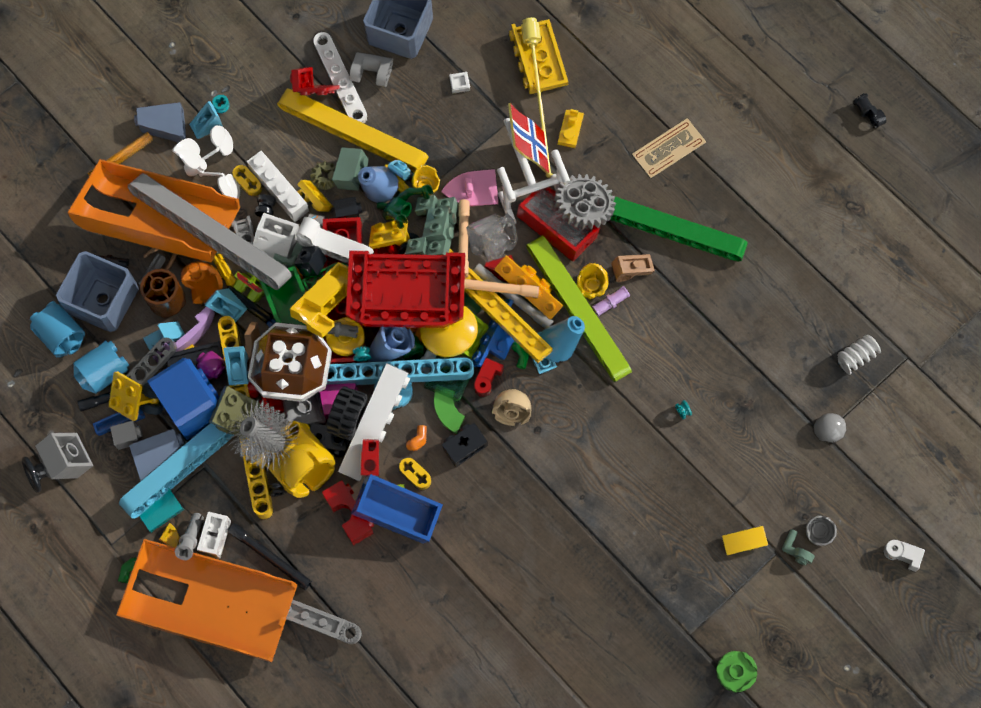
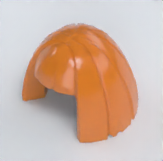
(202, 280)

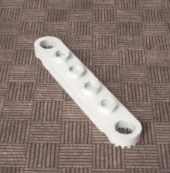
(339, 76)

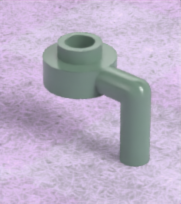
(286, 261)
(801, 555)

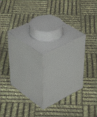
(126, 434)

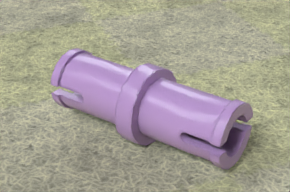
(610, 301)

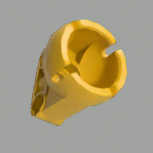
(307, 464)

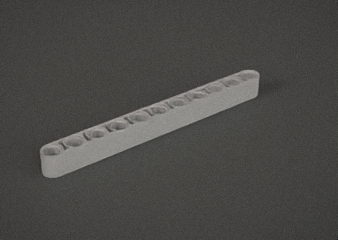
(210, 231)

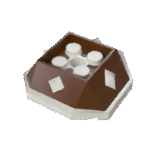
(291, 380)

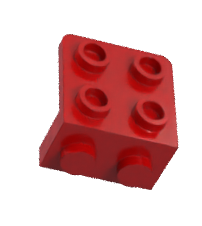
(303, 83)

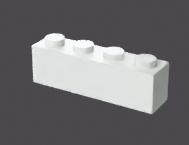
(278, 186)

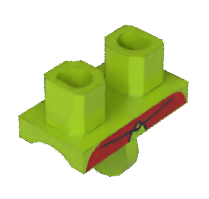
(244, 281)

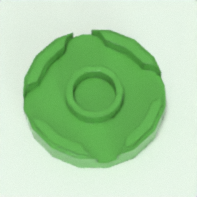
(736, 671)

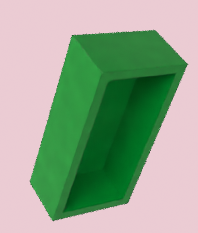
(285, 297)

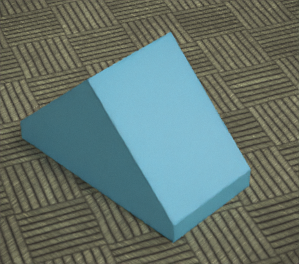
(205, 121)
(226, 304)

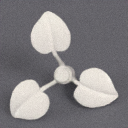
(189, 153)

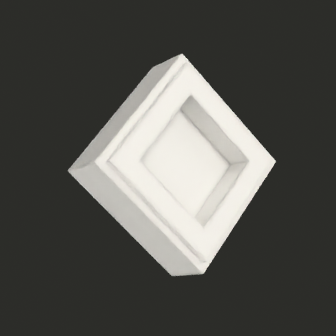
(459, 82)

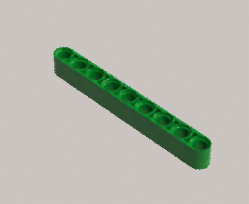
(679, 230)

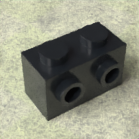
(335, 445)

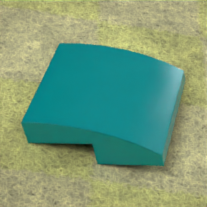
(161, 511)

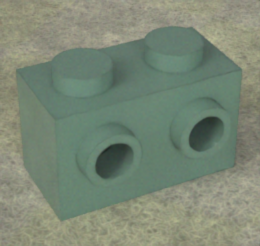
(348, 168)

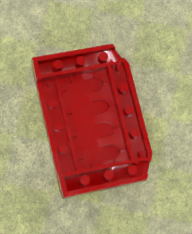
(405, 289)

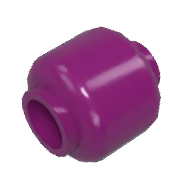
(211, 364)

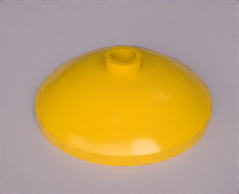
(452, 339)

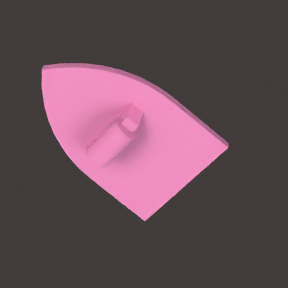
(474, 186)

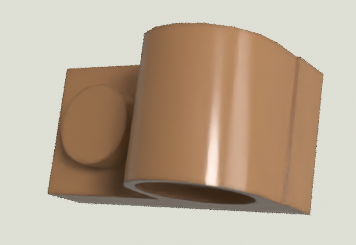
(628, 266)

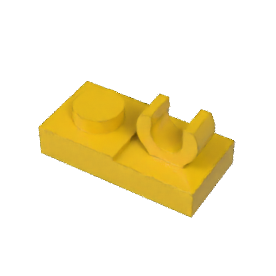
(570, 128)
(313, 194)

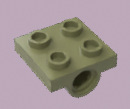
(229, 407)

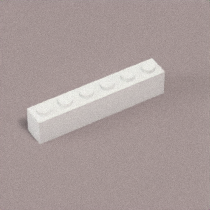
(375, 417)

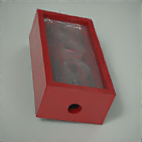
(543, 217)

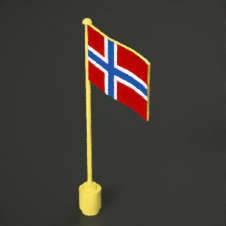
(526, 135)

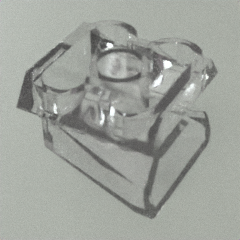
(492, 236)

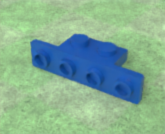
(494, 341)

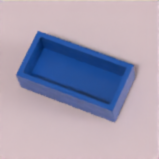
(397, 509)

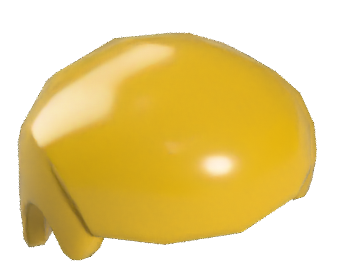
(426, 175)

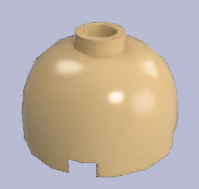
(512, 407)

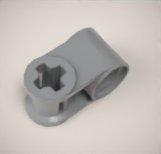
(244, 229)

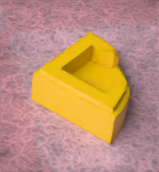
(170, 536)

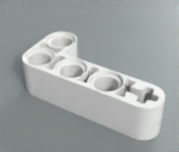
(330, 244)

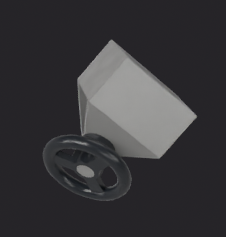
(60, 458)

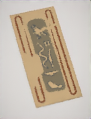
(669, 148)

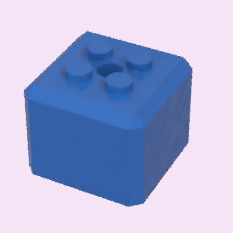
(185, 396)

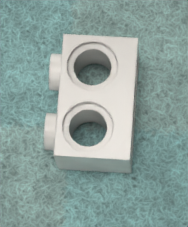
(214, 535)

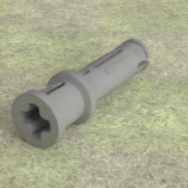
(188, 541)

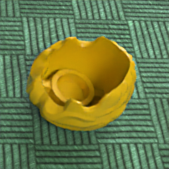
(592, 280)

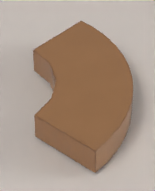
(251, 334)

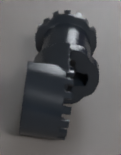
(875, 115)

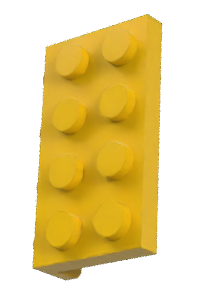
(548, 58)

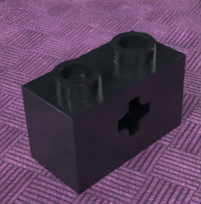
(459, 453)

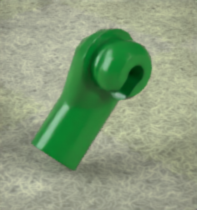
(125, 570)

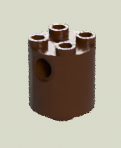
(162, 292)

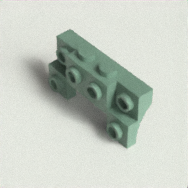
(438, 226)

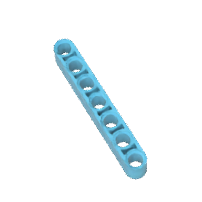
(173, 470)

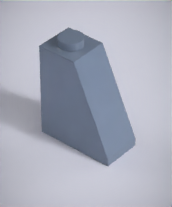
(162, 121)
(153, 451)

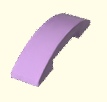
(204, 321)

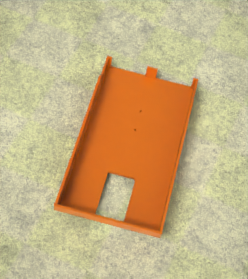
(145, 224)
(205, 609)

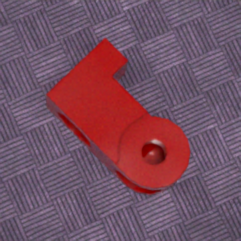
(486, 376)
(370, 457)

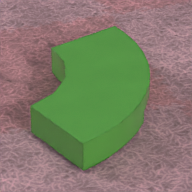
(448, 413)

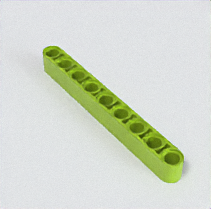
(577, 306)

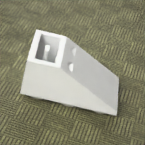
(276, 236)

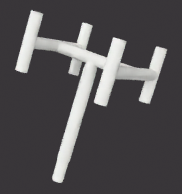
(508, 195)

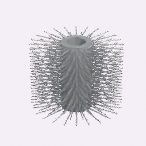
(262, 435)

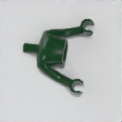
(398, 208)

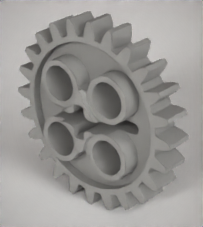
(585, 201)

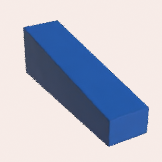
(103, 426)

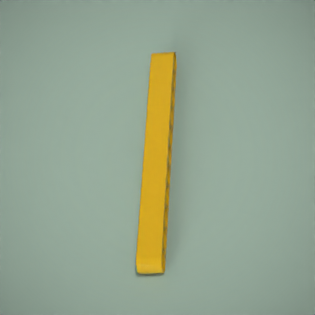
(260, 479)

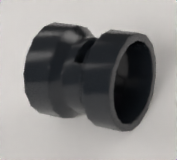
(265, 205)

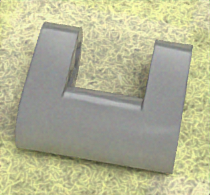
(373, 63)

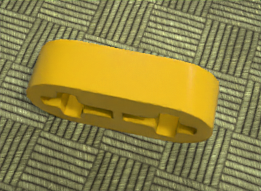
(250, 177)
(412, 476)

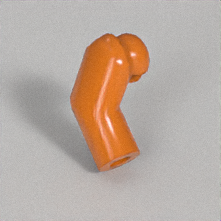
(418, 441)

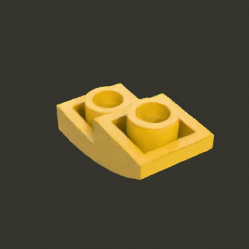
(745, 540)

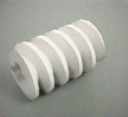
(857, 352)

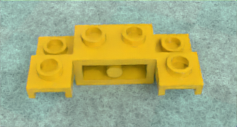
(321, 299)

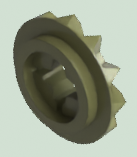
(322, 182)

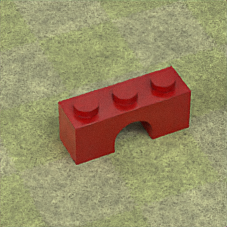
(340, 497)

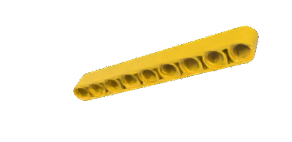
(351, 129)

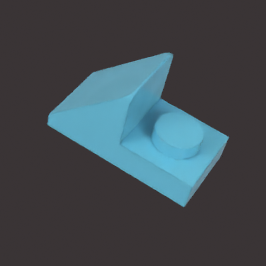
(169, 330)
(236, 365)

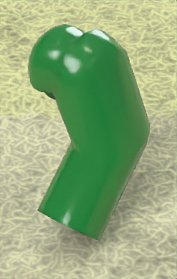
(523, 355)

